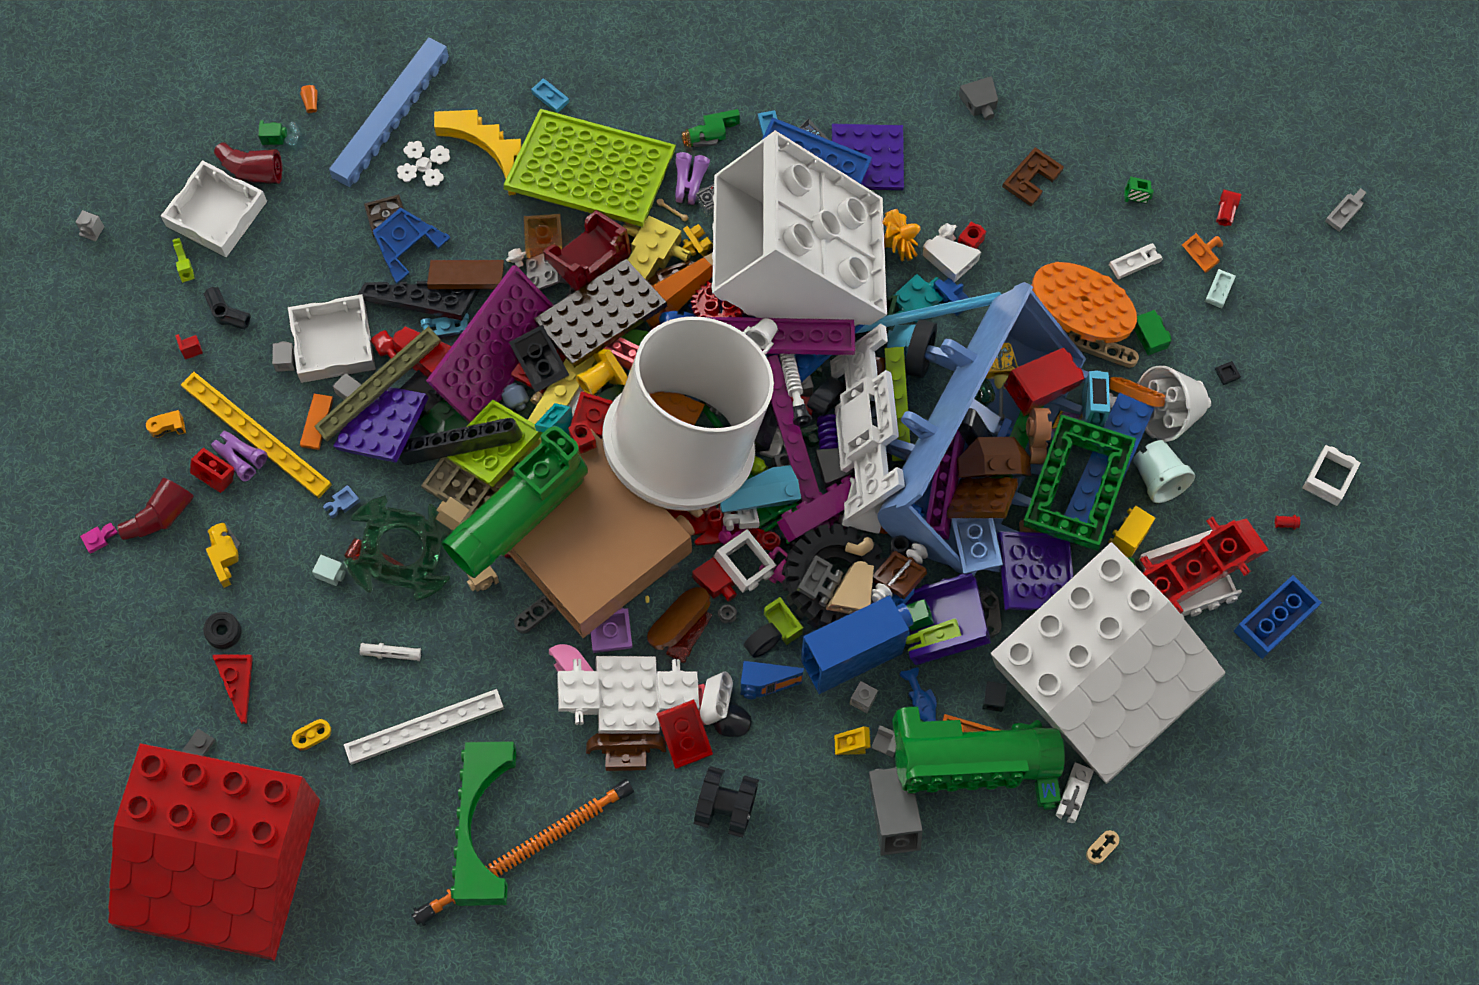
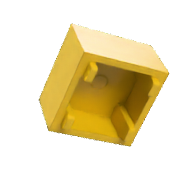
(1132, 531)

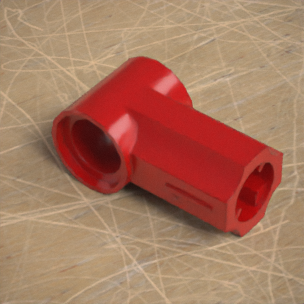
(1228, 206)

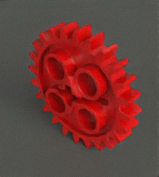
(708, 305)

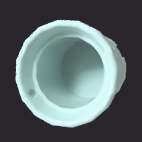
(1163, 472)

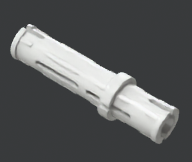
(390, 651)

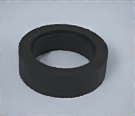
(922, 336)

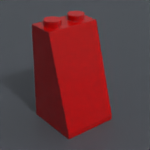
(430, 361)
(1043, 380)

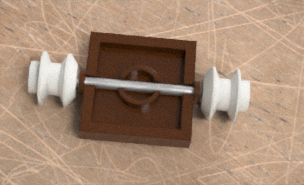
(899, 573)

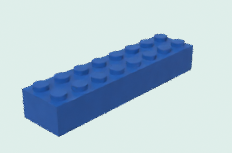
(1126, 417)

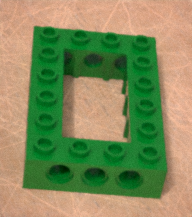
(1093, 438)

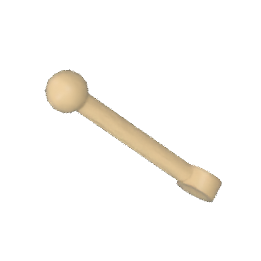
(660, 202)

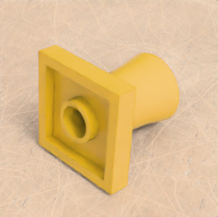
(605, 370)

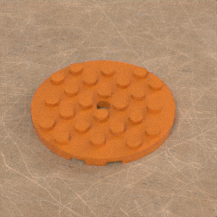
(1085, 302)

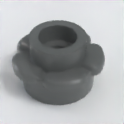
(727, 609)

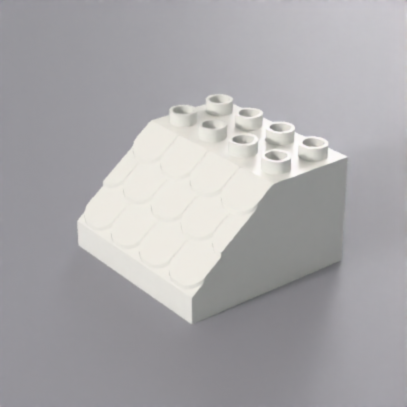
(797, 237)
(1108, 662)

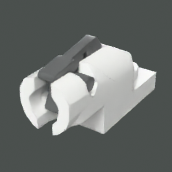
(1074, 792)

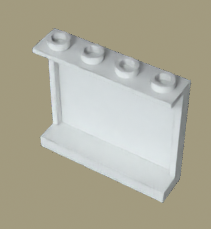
(1211, 596)

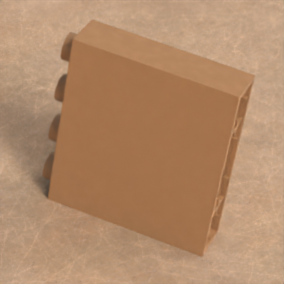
(601, 546)

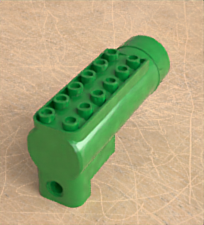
(520, 505)
(943, 757)

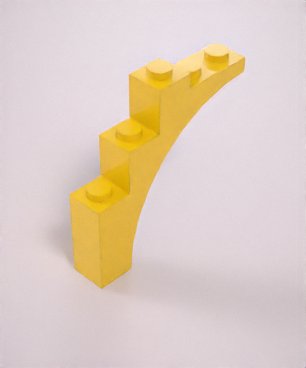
(469, 127)

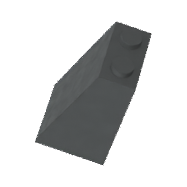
(894, 813)

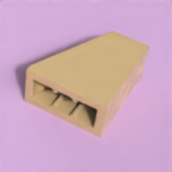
(853, 590)

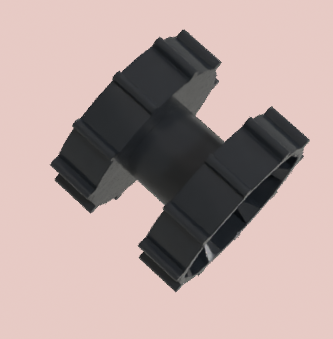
(726, 801)

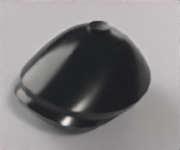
(735, 723)

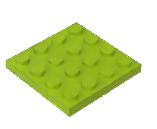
(493, 463)

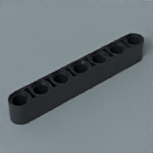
(460, 441)

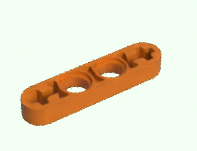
(1137, 391)

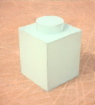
(329, 570)

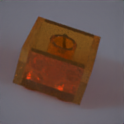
(541, 233)

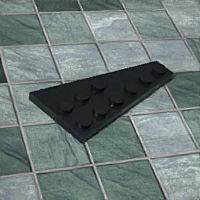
(417, 297)

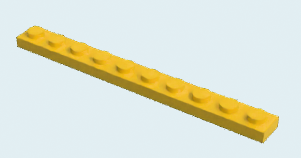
(256, 435)

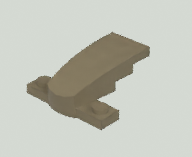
(452, 481)

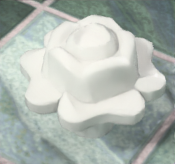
(947, 231)
(516, 256)

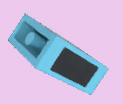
(1096, 398)

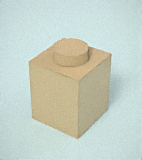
(451, 513)

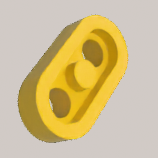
(311, 734)

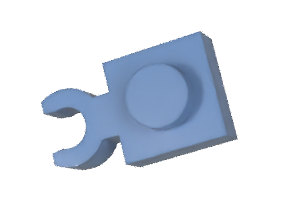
(344, 500)

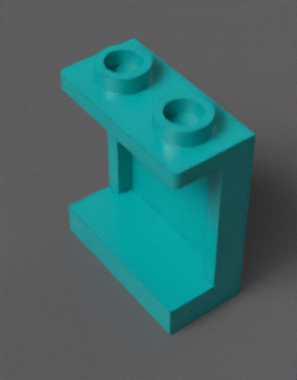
(558, 416)

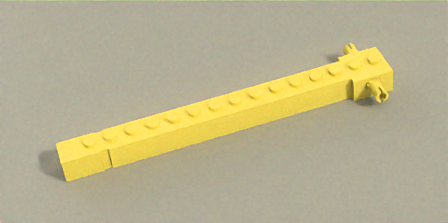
(651, 249)

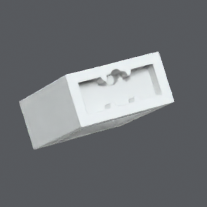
(1324, 490)
(722, 558)

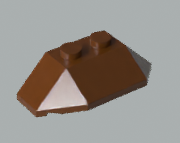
(994, 459)

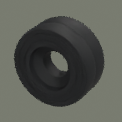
(222, 641)

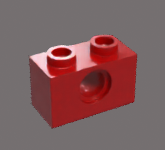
(212, 470)

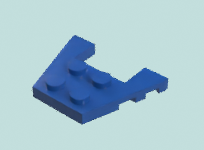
(399, 234)

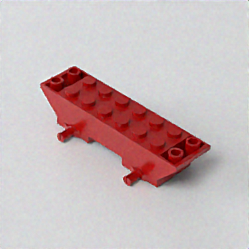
(1206, 562)

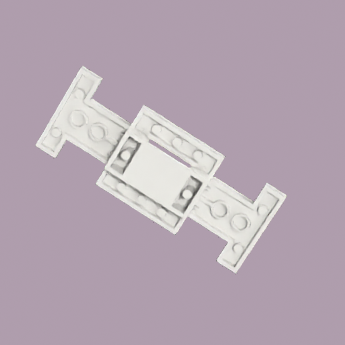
(860, 442)

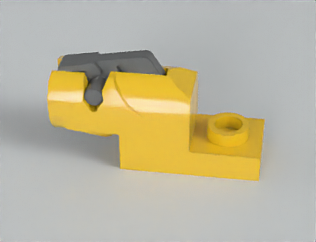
(222, 551)

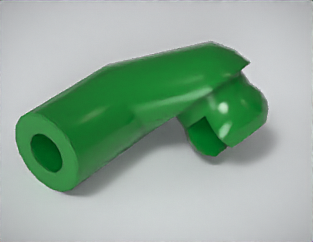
(1036, 724)

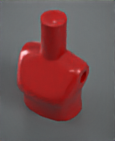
(383, 344)

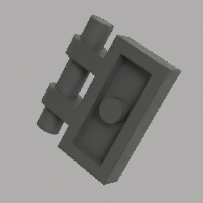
(814, 578)

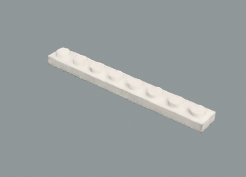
(423, 726)

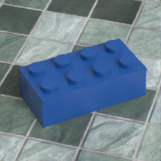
(1277, 617)

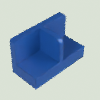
(950, 291)

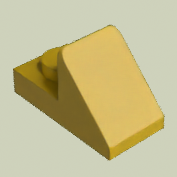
(852, 741)

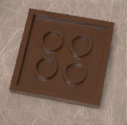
(982, 497)

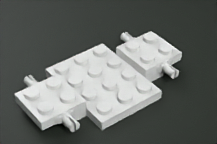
(625, 692)

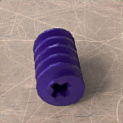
(827, 432)

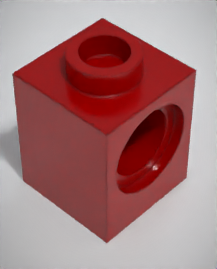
(972, 230)
(586, 443)

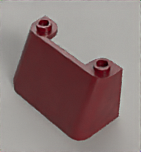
(592, 252)

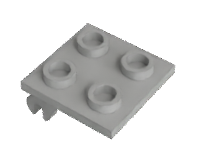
(542, 273)

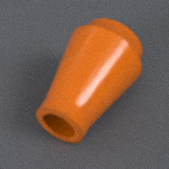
(309, 97)

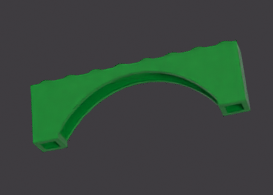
(482, 766)

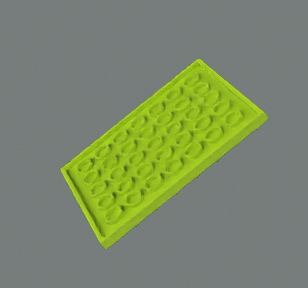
(590, 167)

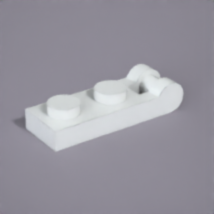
(1135, 261)

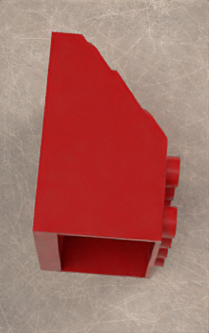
(208, 850)

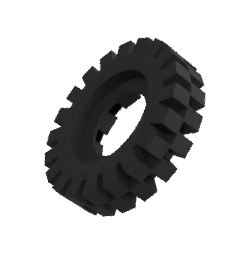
(825, 544)

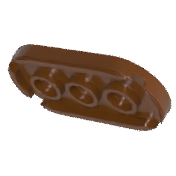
(679, 618)

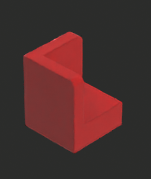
(189, 347)

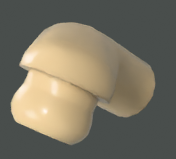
(860, 549)

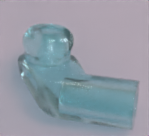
(296, 134)

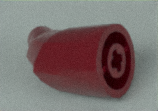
(254, 166)
(160, 511)

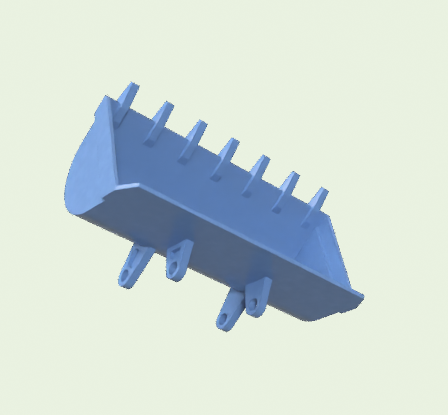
(1033, 332)

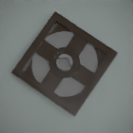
(381, 209)

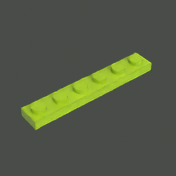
(896, 365)

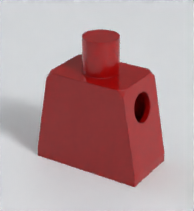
(714, 579)

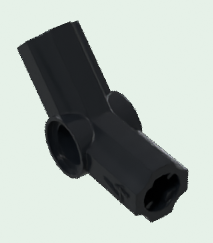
(231, 316)

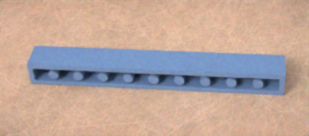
(389, 112)

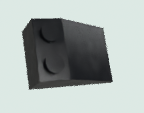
(538, 358)

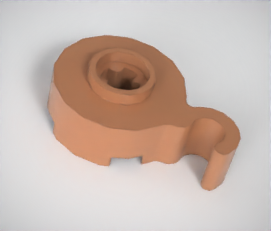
(1038, 431)

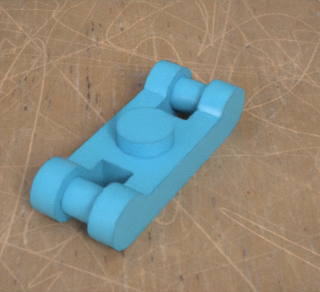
(446, 326)

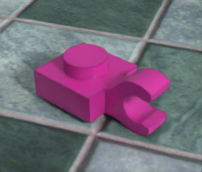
(97, 538)

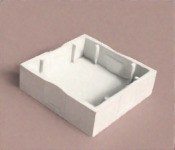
(214, 209)
(331, 338)

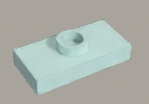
(1220, 288)

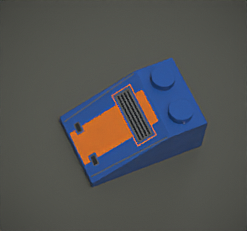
(765, 679)

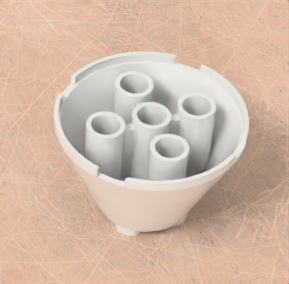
(1184, 402)

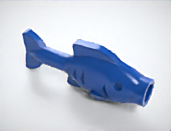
(923, 700)

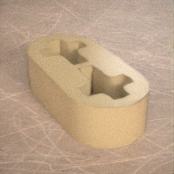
(1099, 844)

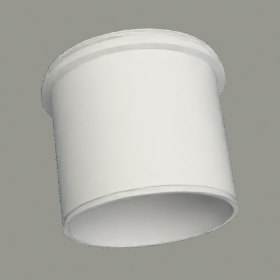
(673, 460)

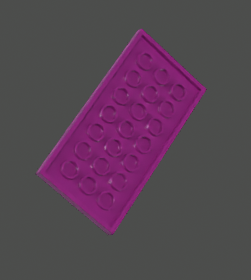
(481, 357)

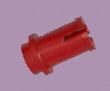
(1287, 522)

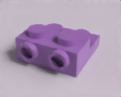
(613, 633)

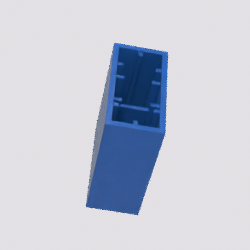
(855, 643)

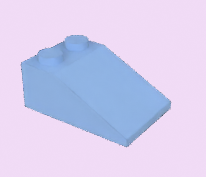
(977, 543)

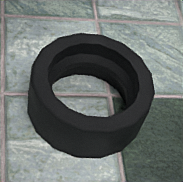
(762, 640)

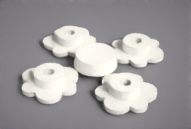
(423, 164)

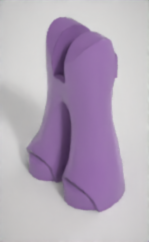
(683, 164)
(233, 444)

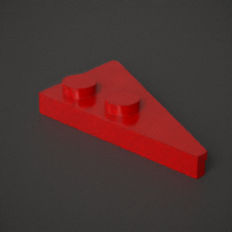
(236, 675)

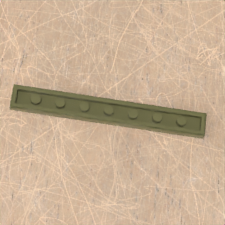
(378, 383)

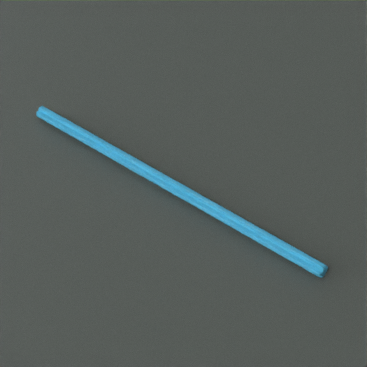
(933, 311)

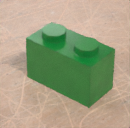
(1152, 332)

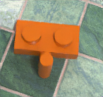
(1202, 252)

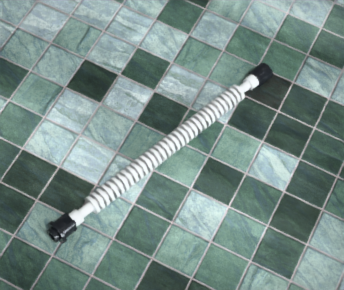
(794, 388)

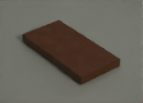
(465, 274)

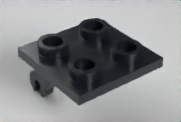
(419, 384)

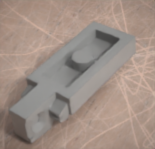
(1345, 210)

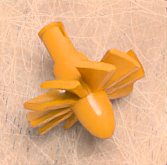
(900, 234)

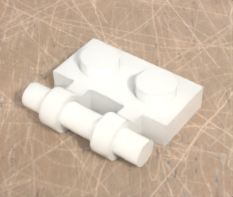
(745, 519)

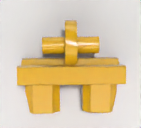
(694, 234)

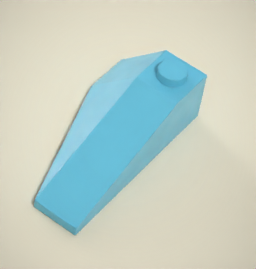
(768, 489)

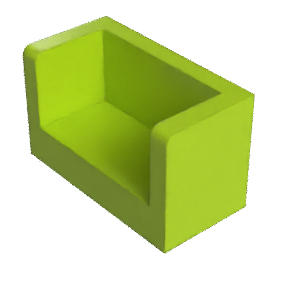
(784, 620)

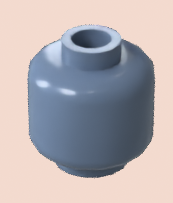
(515, 397)

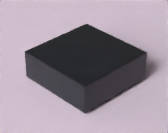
(1227, 373)

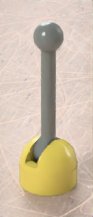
(999, 381)

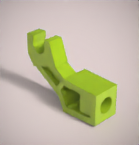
(183, 265)

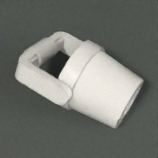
(762, 333)

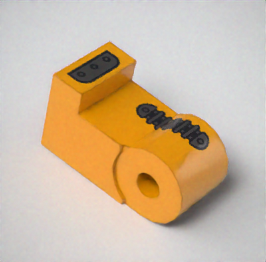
(166, 423)

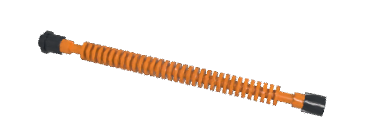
(622, 789)

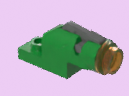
(712, 130)

